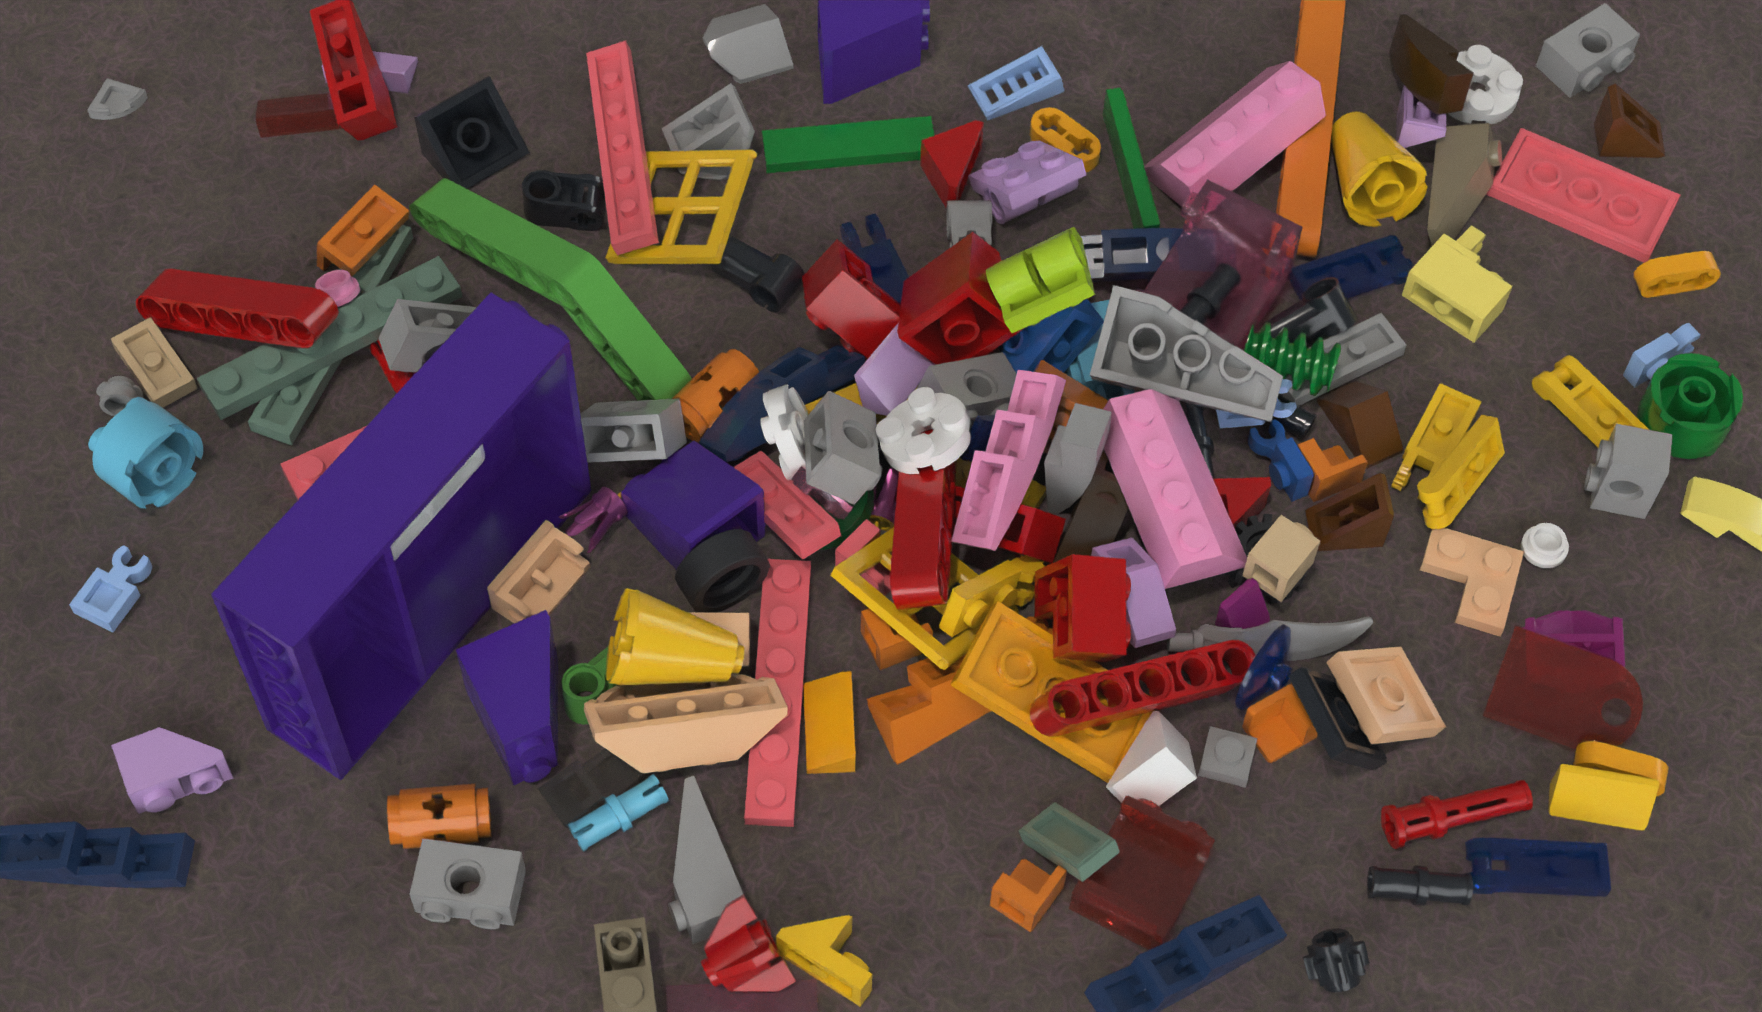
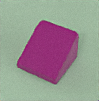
(1243, 608)

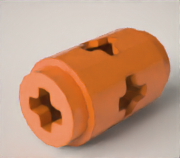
(713, 388)
(415, 809)

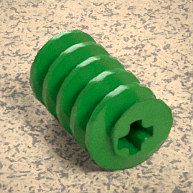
(1295, 357)

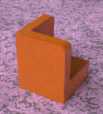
(1331, 469)
(886, 643)
(1279, 724)
(1027, 893)

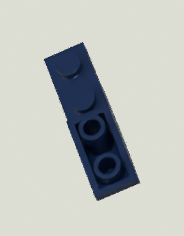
(1128, 252)
(810, 374)

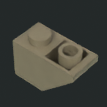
(625, 966)

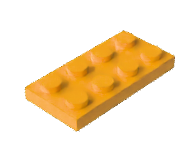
(1014, 665)

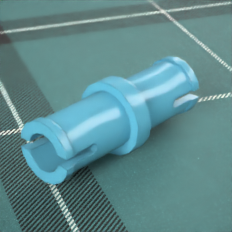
(618, 812)

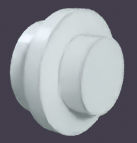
(1545, 545)

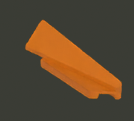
(926, 710)

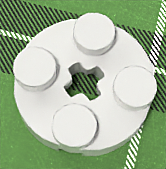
(1501, 84)
(924, 411)
(785, 427)

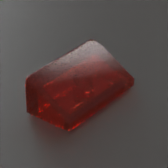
(295, 115)

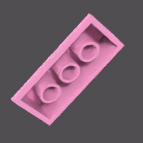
(1240, 133)
(1170, 489)

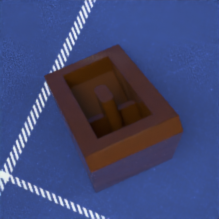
(1626, 128)
(1364, 421)
(1353, 517)

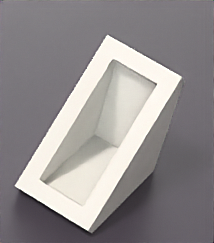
(1155, 764)

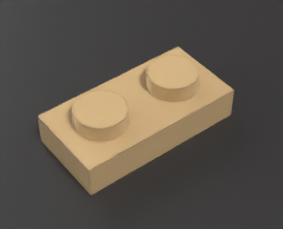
(154, 363)

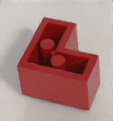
(845, 299)
(1086, 605)

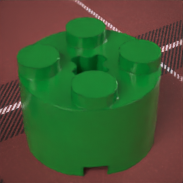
(1692, 403)

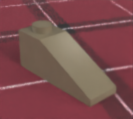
(1461, 177)

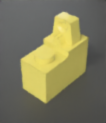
(1456, 287)

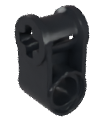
(560, 200)

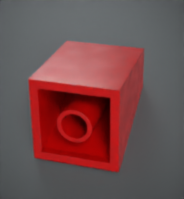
(950, 305)

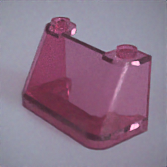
(1233, 232)

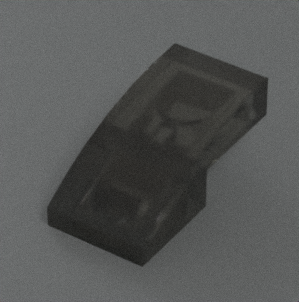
(585, 786)

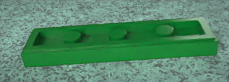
(845, 144)
(1129, 160)

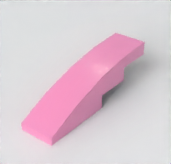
(1006, 469)

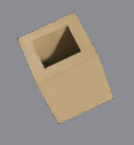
(1281, 557)

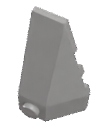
(1162, 349)

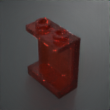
(1149, 879)

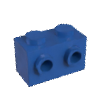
(1053, 339)

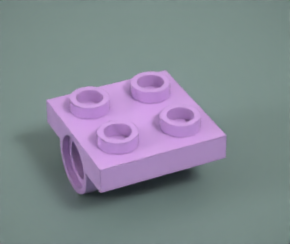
(1026, 179)

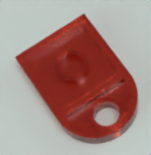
(1561, 691)

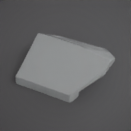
(748, 44)
(712, 125)

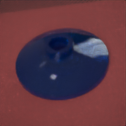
(1267, 669)

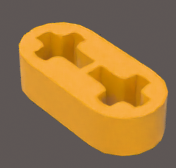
(1067, 137)
(1677, 274)
(1621, 760)

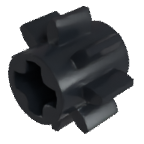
(1336, 960)

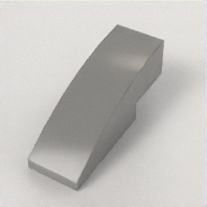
(1075, 455)

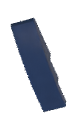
(94, 856)
(1189, 961)

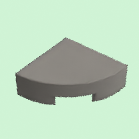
(116, 98)

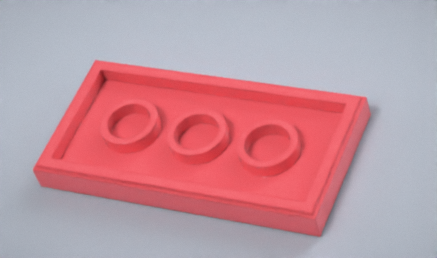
(1583, 195)

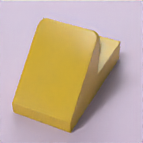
(816, 951)

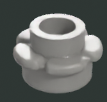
(117, 393)

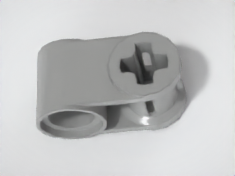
(969, 217)

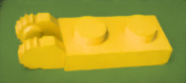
(1437, 433)
(1004, 583)

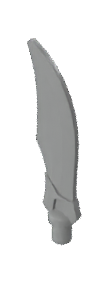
(1307, 639)

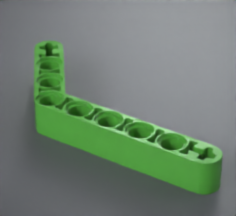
(560, 274)

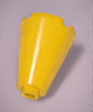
(1375, 171)
(668, 645)

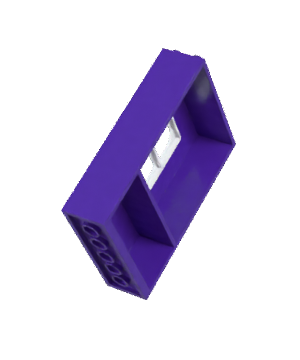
(405, 533)

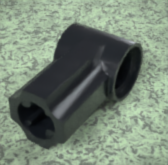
(767, 278)
(1320, 313)

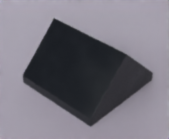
(470, 135)

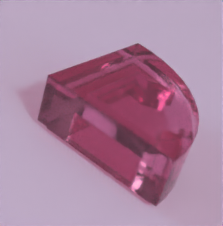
(832, 504)

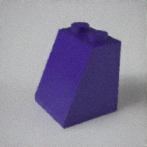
(868, 42)
(692, 500)
(515, 694)

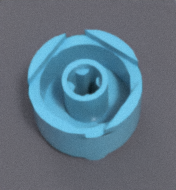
(145, 453)

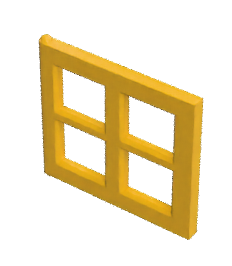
(723, 206)
(880, 550)

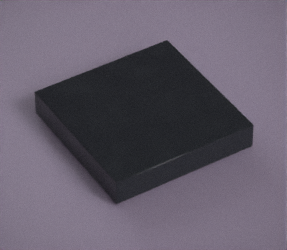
(1335, 720)

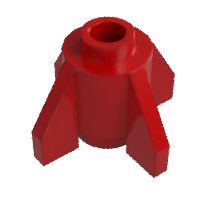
(743, 953)

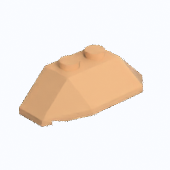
(685, 722)

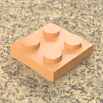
(1385, 695)

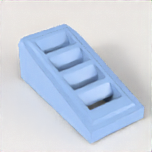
(1023, 67)

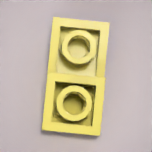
(1723, 508)

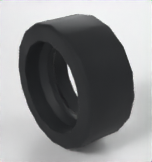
(722, 571)

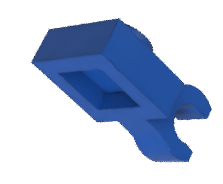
(1287, 465)

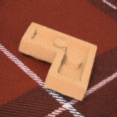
(1484, 568)

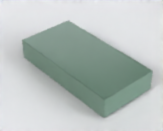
(1069, 841)

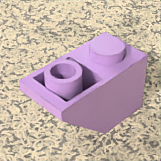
(1147, 604)
(167, 767)

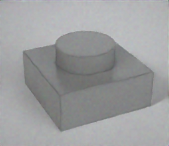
(1227, 756)

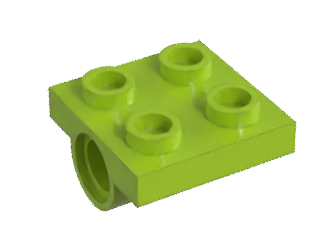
(1041, 280)

